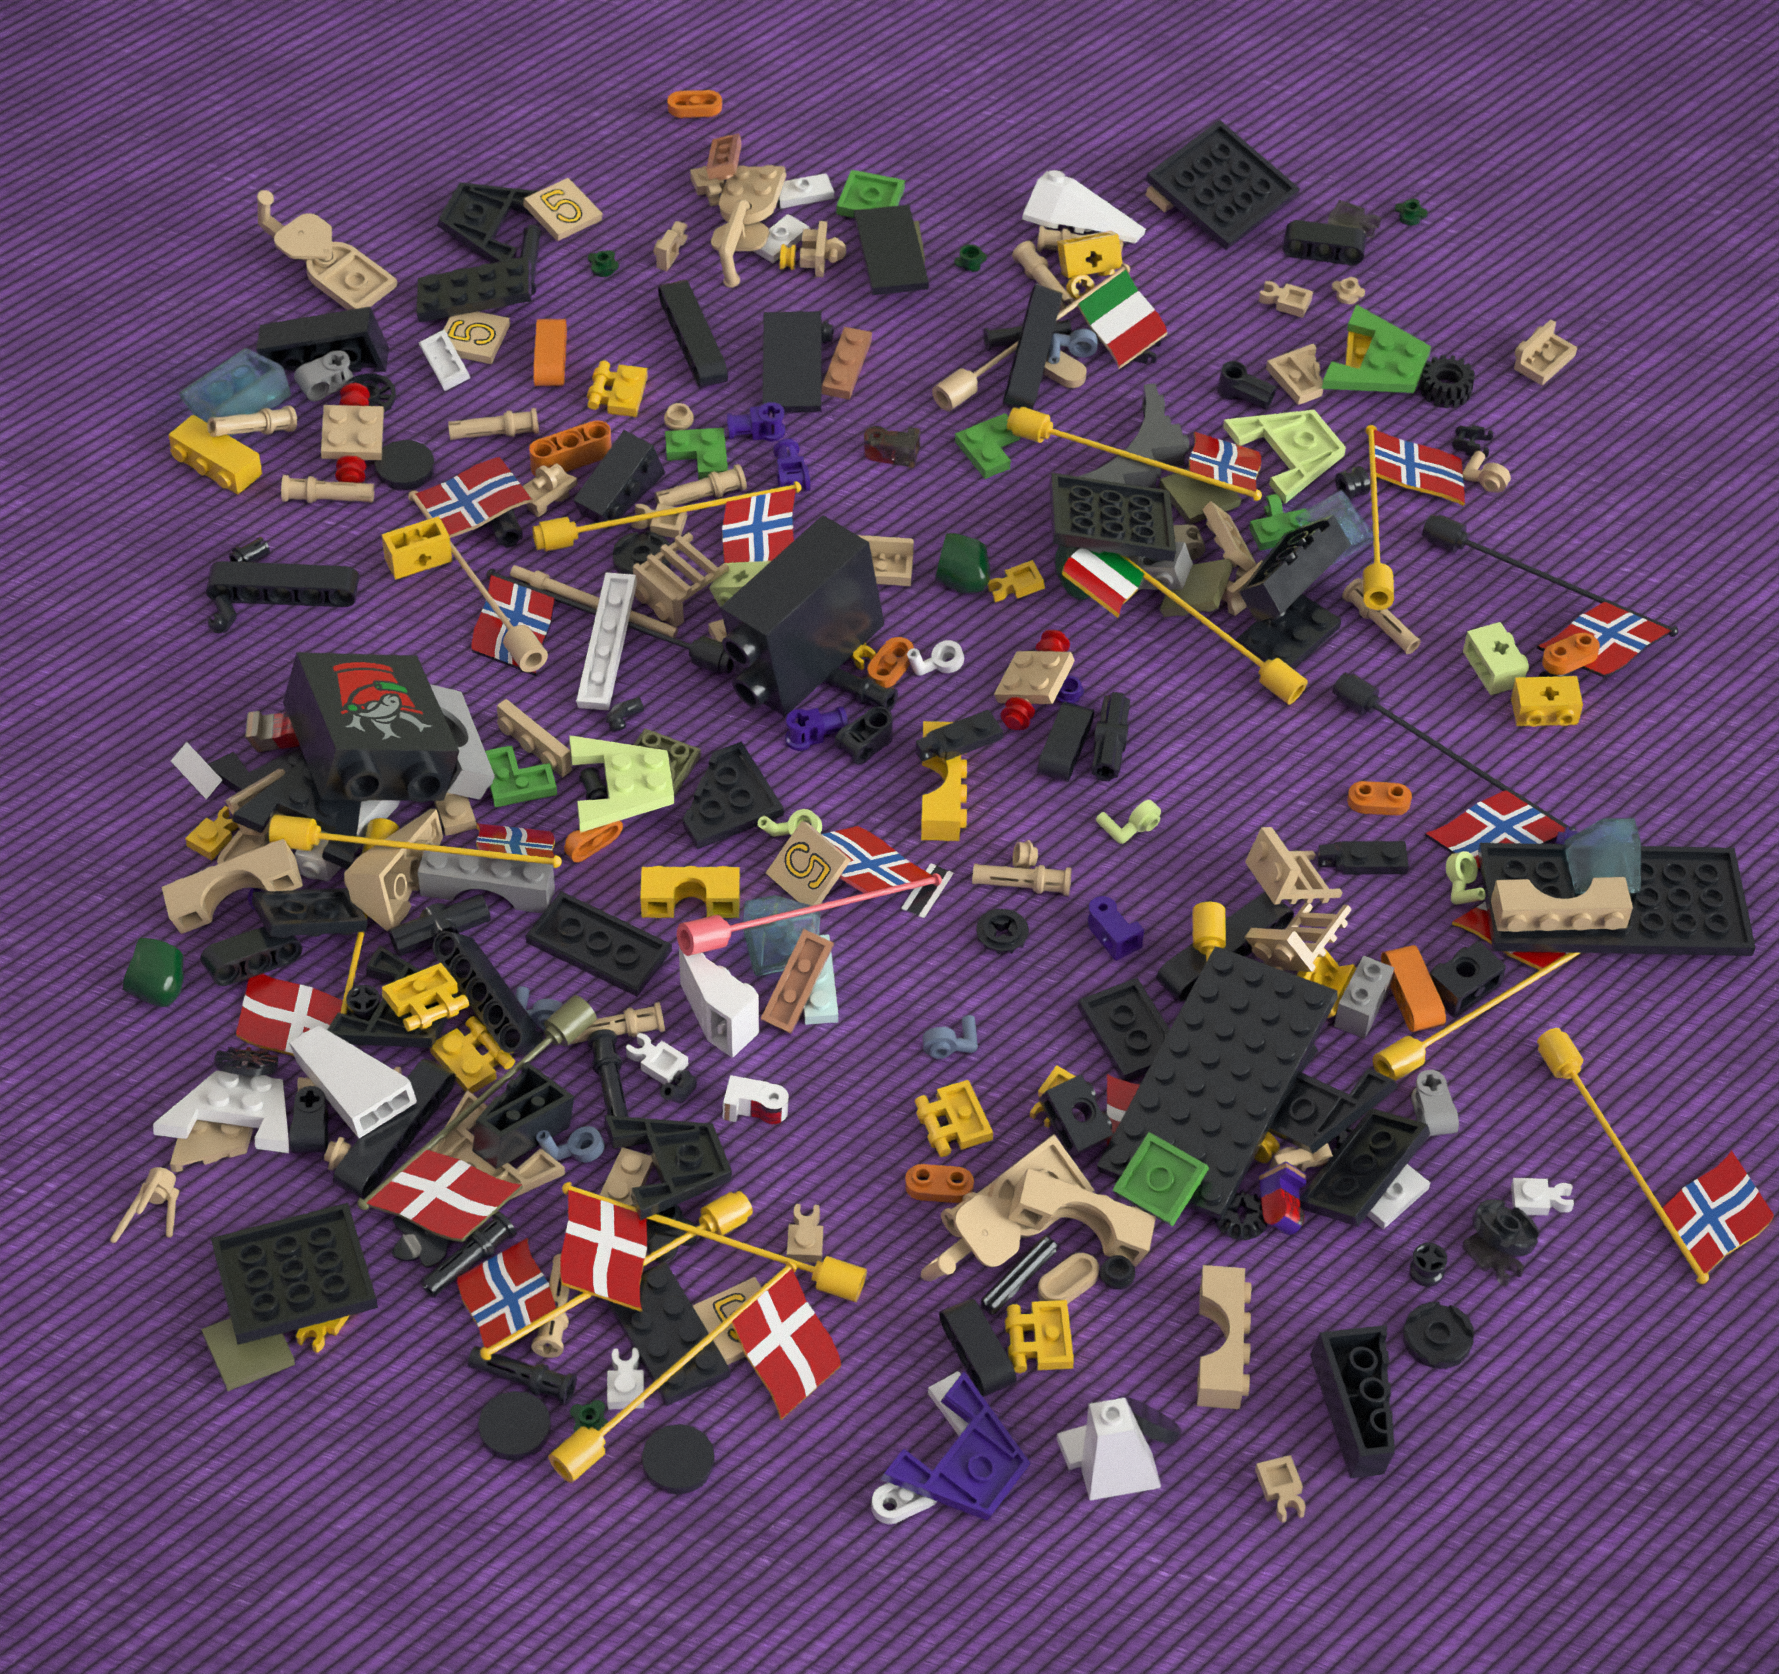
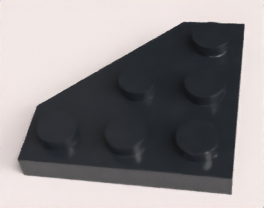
(729, 798)

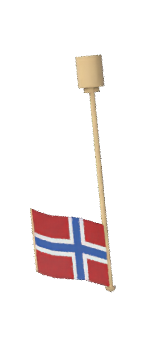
(467, 504)

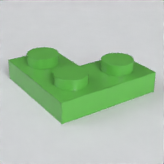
(984, 443)
(699, 444)
(515, 784)

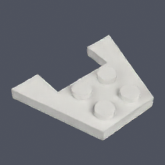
(234, 1101)

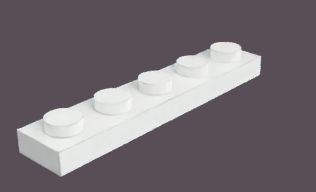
(606, 641)

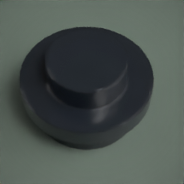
(1117, 1272)

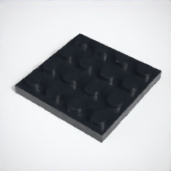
(1222, 184)
(1112, 517)
(293, 1273)

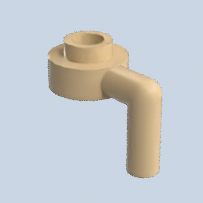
(1492, 476)

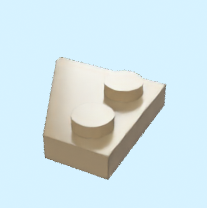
(1298, 374)
(210, 1143)

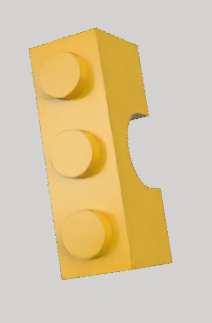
(666, 886)

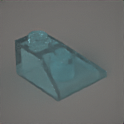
(1348, 517)
(1605, 851)
(774, 942)

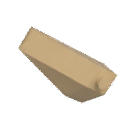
(386, 876)

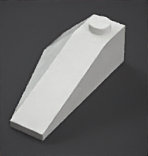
(1069, 203)

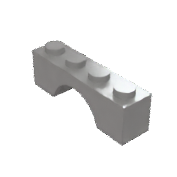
(472, 769)
(522, 883)

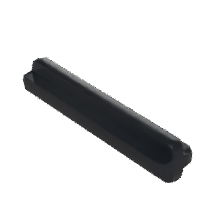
(1018, 1275)

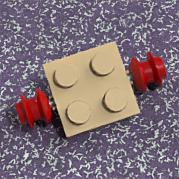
(352, 433)
(1034, 679)

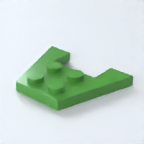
(1390, 364)

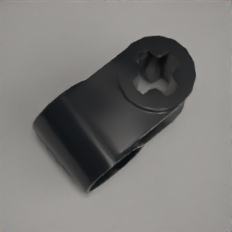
(866, 734)
(309, 1122)

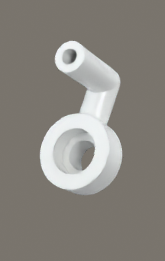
(940, 653)

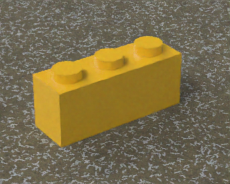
(217, 457)

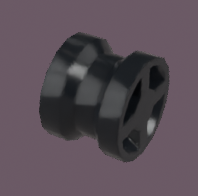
(1353, 482)
(359, 998)
(1433, 1257)

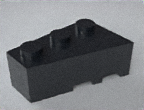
(619, 479)
(515, 1118)

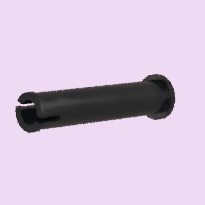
(530, 249)
(1011, 335)

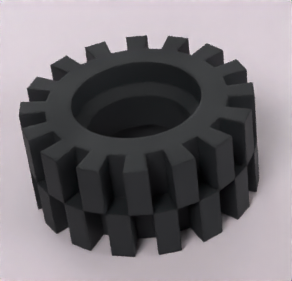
(1449, 370)

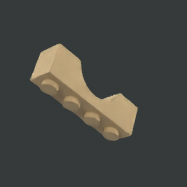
(194, 898)
(1524, 908)
(1119, 1227)
(1221, 1372)

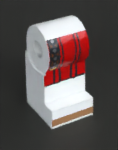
(755, 1099)

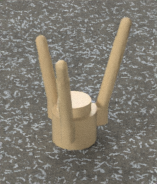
(156, 1189)

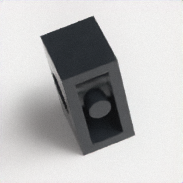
(1467, 977)
(1076, 1135)

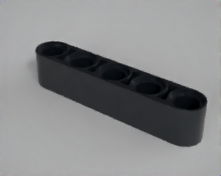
(692, 333)
(1032, 347)
(283, 584)
(1183, 969)
(487, 993)
(381, 1148)

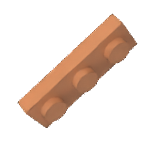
(724, 157)
(846, 363)
(797, 981)

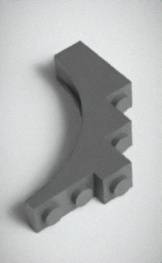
(1155, 440)

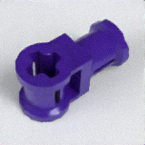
(758, 423)
(791, 466)
(812, 726)

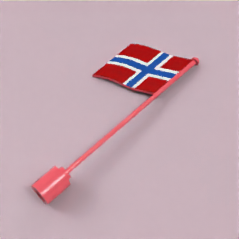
(872, 870)

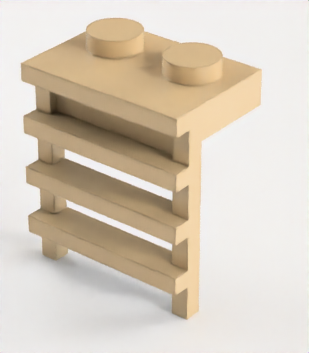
(663, 588)
(1286, 872)
(1286, 946)

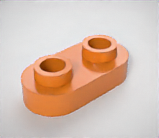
(694, 103)
(1574, 651)
(885, 665)
(1379, 798)
(584, 844)
(939, 1183)

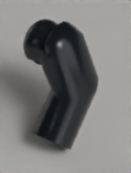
(226, 615)
(623, 710)
(682, 1090)

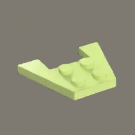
(1299, 440)
(635, 780)

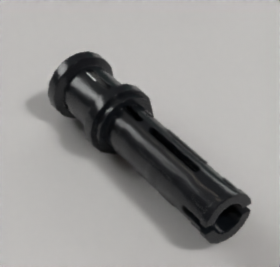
(864, 689)
(607, 1066)
(480, 1245)
(539, 1379)

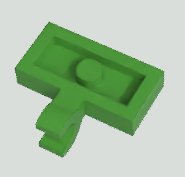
(1270, 529)

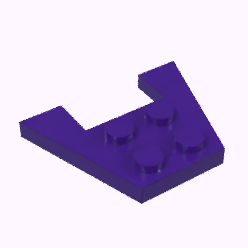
(978, 1465)

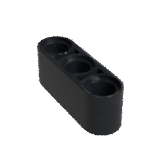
(1324, 242)
(1065, 741)
(248, 956)
(977, 1347)

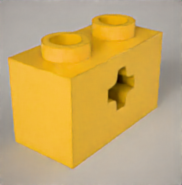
(1075, 250)
(417, 547)
(1546, 701)

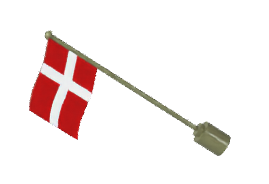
(447, 1192)

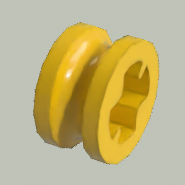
(787, 257)
(1087, 283)
(1268, 1148)

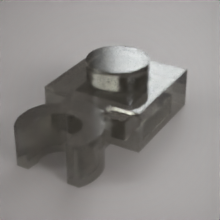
(1353, 216)
(1490, 1257)

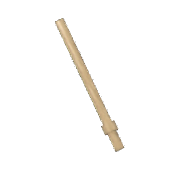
(543, 581)

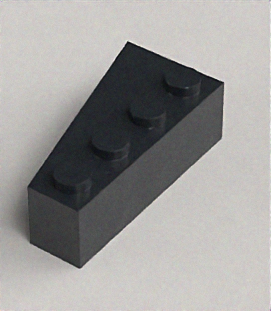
(312, 337)
(1293, 567)
(1357, 1394)

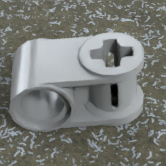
(323, 377)
(1434, 1104)

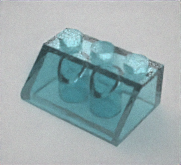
(237, 387)

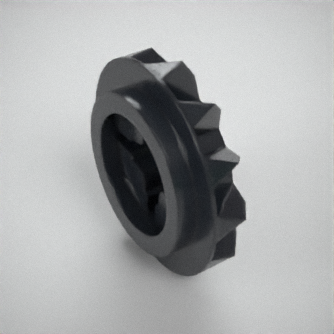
(1000, 920)
(1252, 1225)

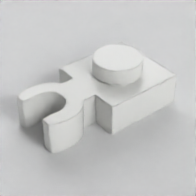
(658, 1062)
(1536, 1197)
(625, 1382)

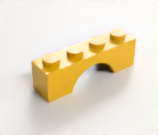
(942, 808)

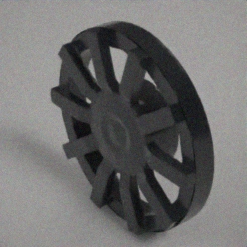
(375, 392)
(246, 1062)

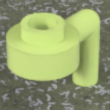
(1143, 818)
(789, 827)
(1462, 870)

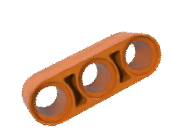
(550, 352)
(572, 447)
(1414, 989)

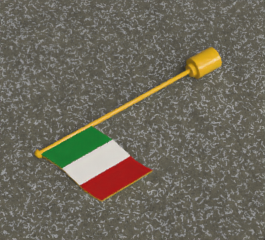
(1115, 578)

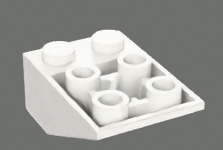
(720, 1002)

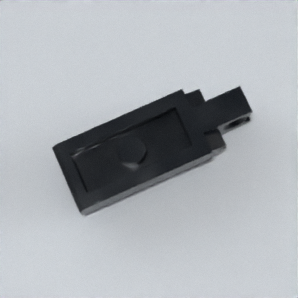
(960, 737)
(1365, 857)

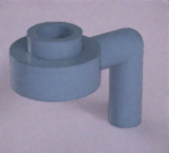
(1080, 343)
(542, 1008)
(942, 1041)
(576, 1145)

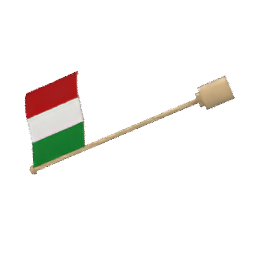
(1112, 311)

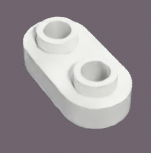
(905, 1501)

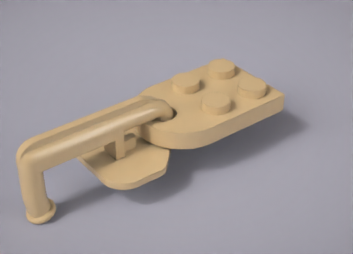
(744, 202)
(331, 266)
(985, 1220)

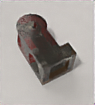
(892, 446)

